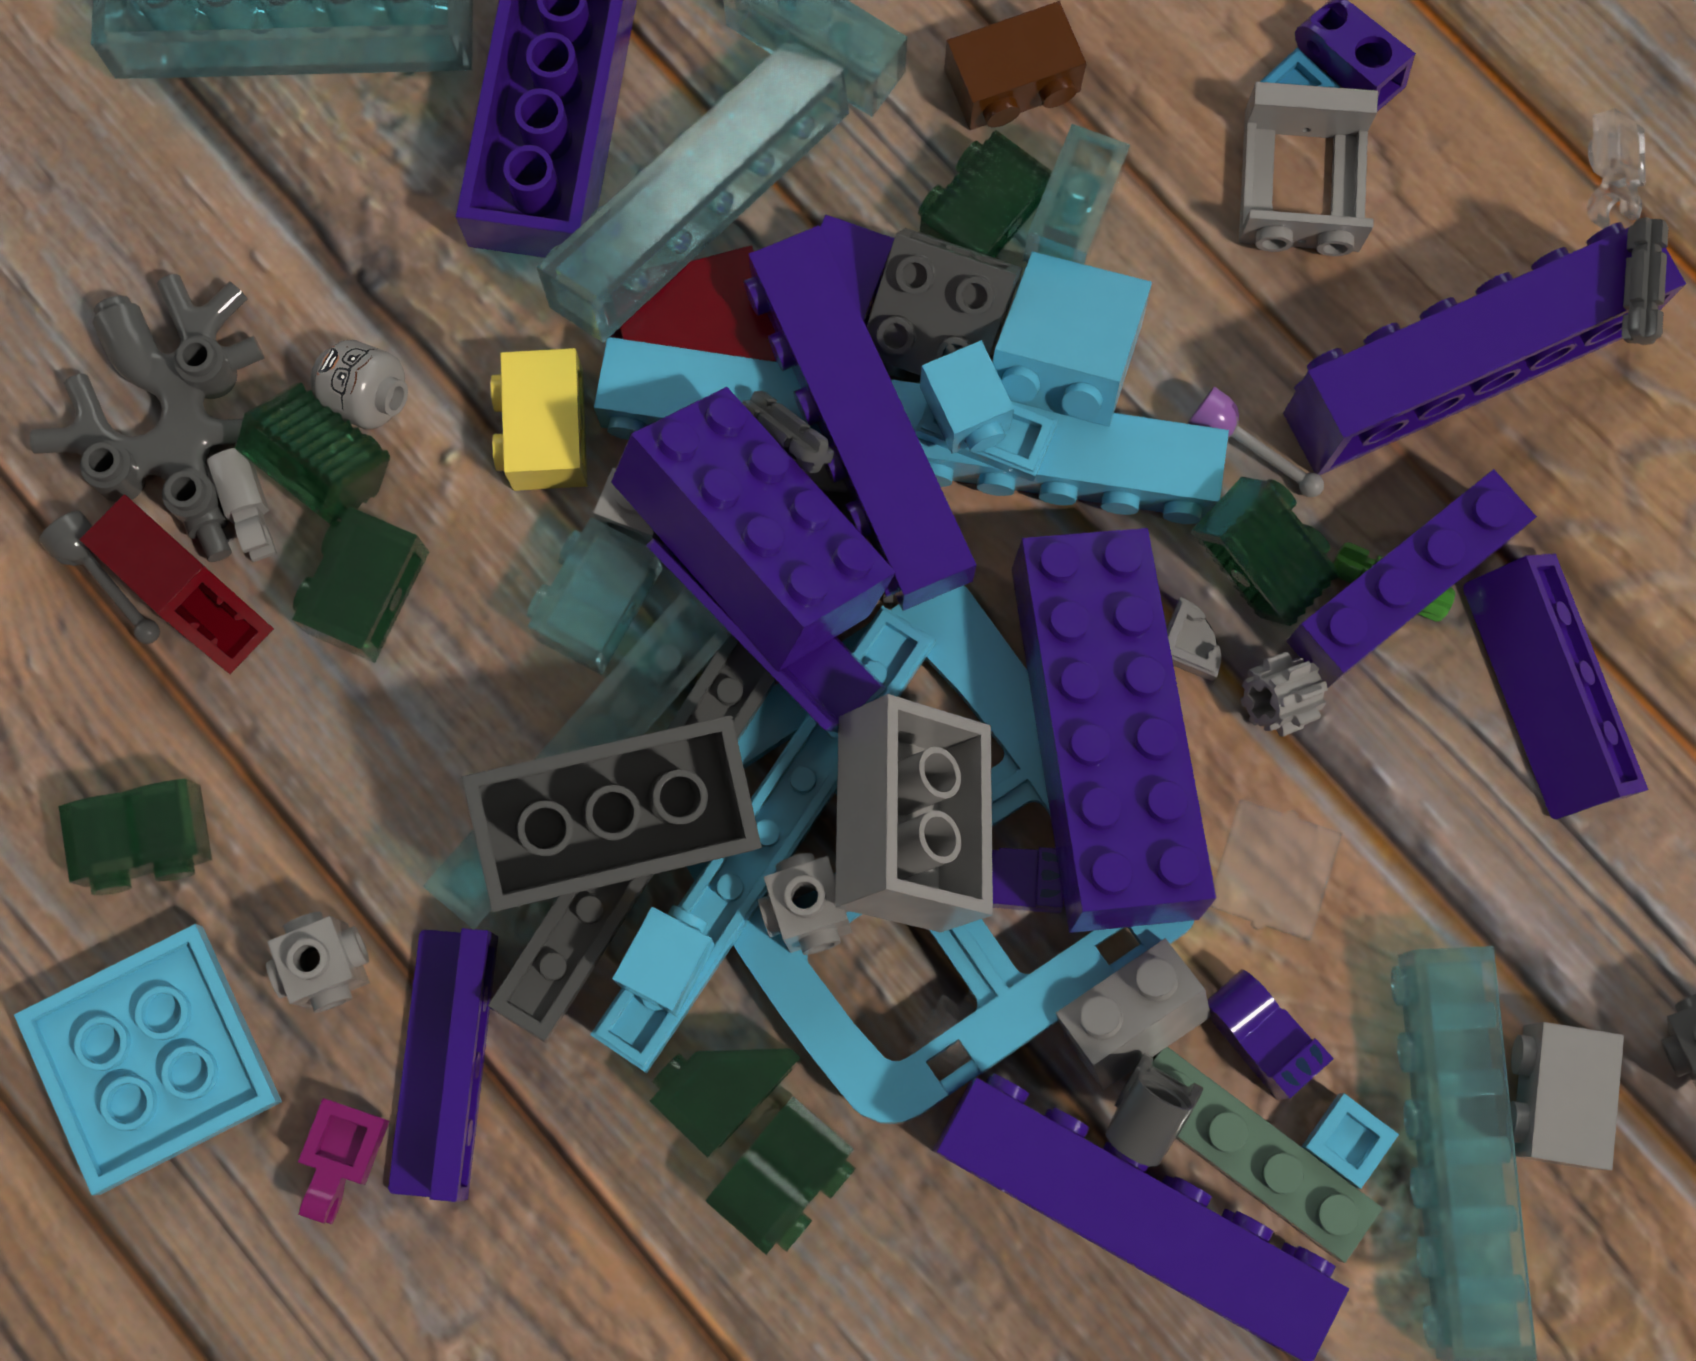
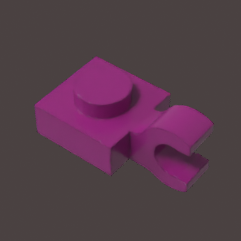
(340, 1148)

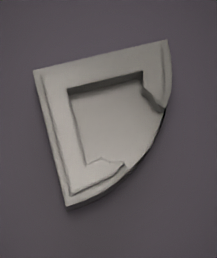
(1193, 641)

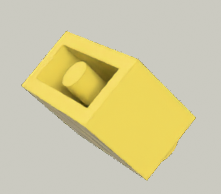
(540, 419)

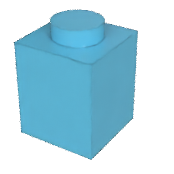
(967, 399)
(665, 958)

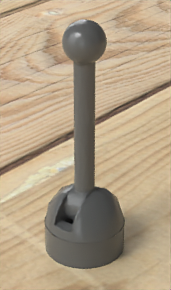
(63, 544)

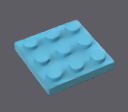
(147, 1059)

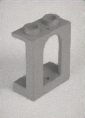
(1307, 112)

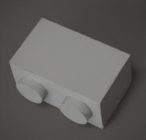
(1134, 1013)
(1566, 1095)

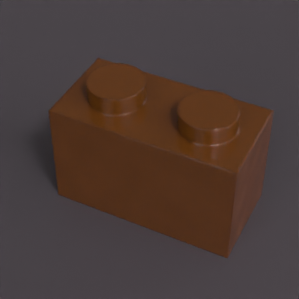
(1015, 66)

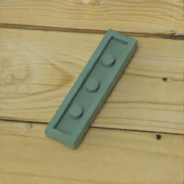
(1271, 1165)

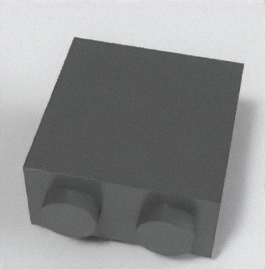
(937, 301)

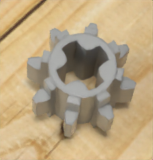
(1284, 694)

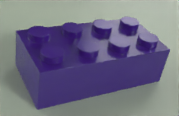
(751, 527)

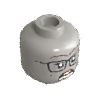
(360, 383)

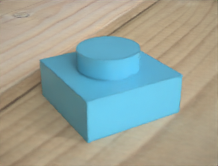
(1350, 1140)

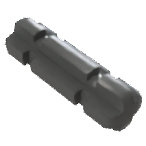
(1645, 281)
(791, 432)

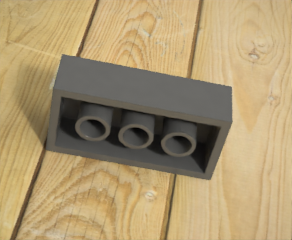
(611, 813)

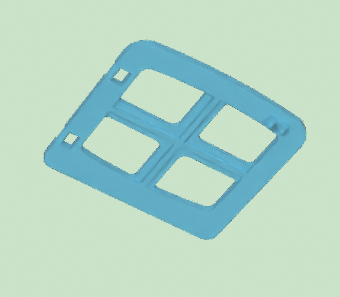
(1009, 1003)

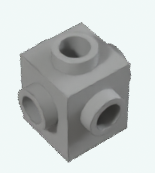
(809, 928)
(339, 966)

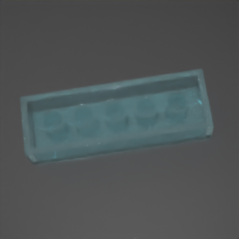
(280, 37)

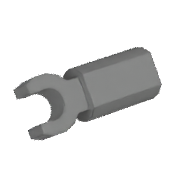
(243, 501)

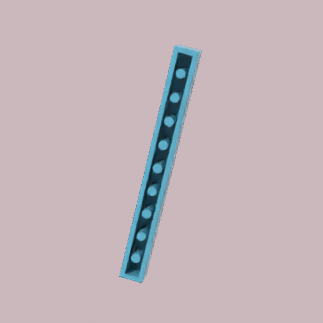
(1121, 466)

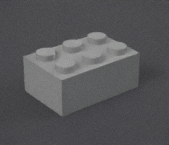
(914, 815)

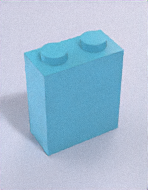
(1070, 337)

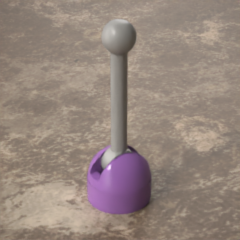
(1221, 412)

